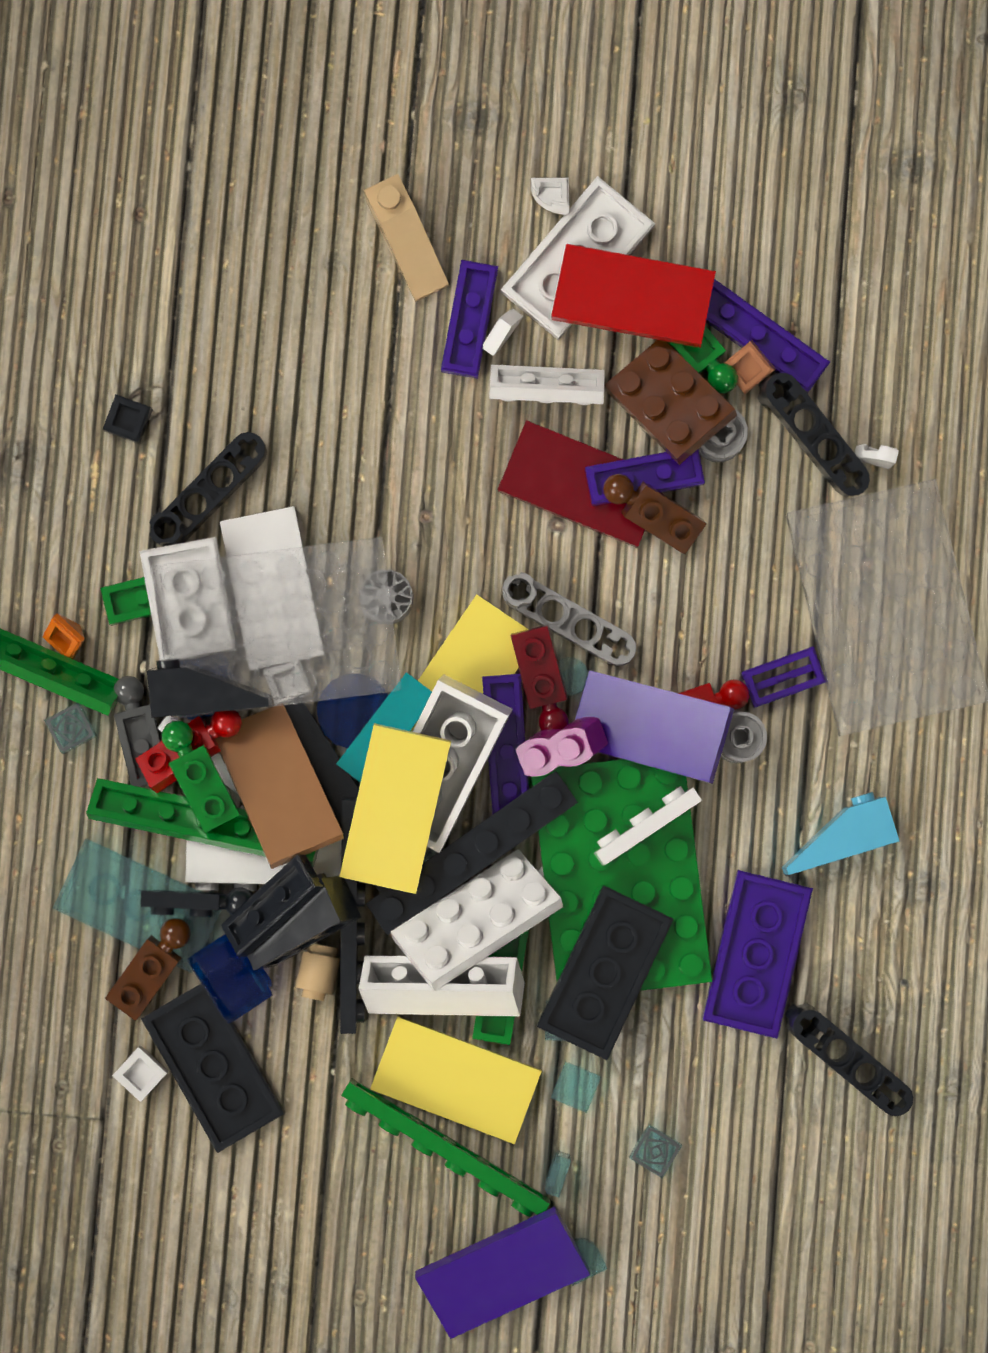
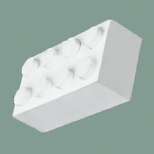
(473, 726)

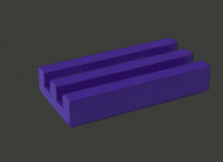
(753, 688)

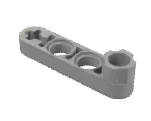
(571, 615)

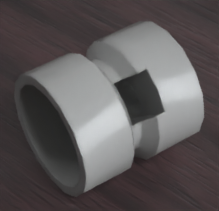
(744, 738)

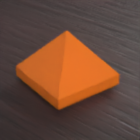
(64, 635)

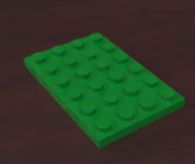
(653, 872)

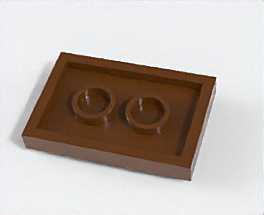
(670, 400)

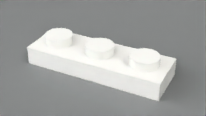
(547, 384)
(646, 824)

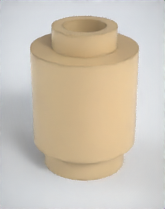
(318, 971)

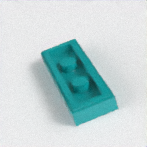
(398, 711)

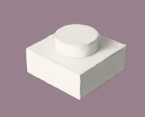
(140, 1073)

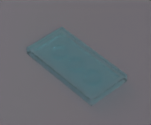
(106, 895)

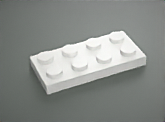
(476, 919)

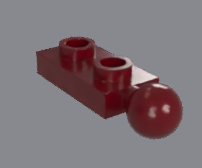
(541, 675)

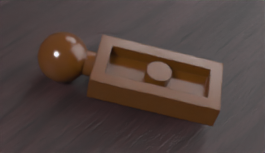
(654, 512)
(149, 969)

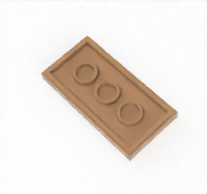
(278, 787)

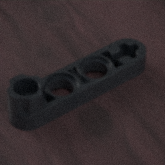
(819, 431)
(204, 486)
(850, 1061)

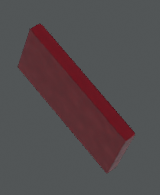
(551, 475)

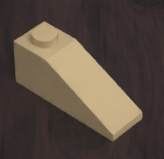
(405, 237)

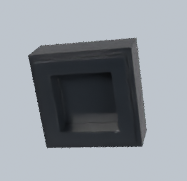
(127, 419)

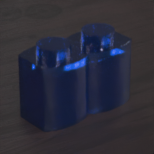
(230, 979)

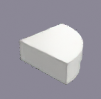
(552, 194)
(502, 331)
(882, 457)

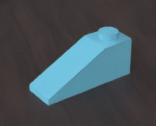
(849, 833)

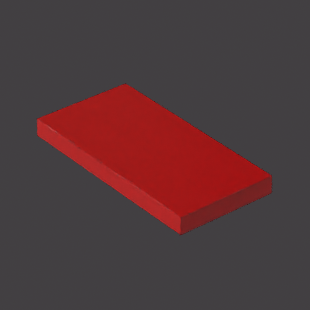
(633, 295)

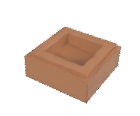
(751, 366)

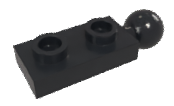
(200, 903)

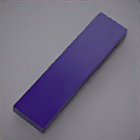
(745, 323)
(505, 770)

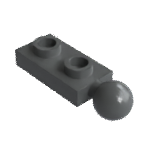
(134, 726)

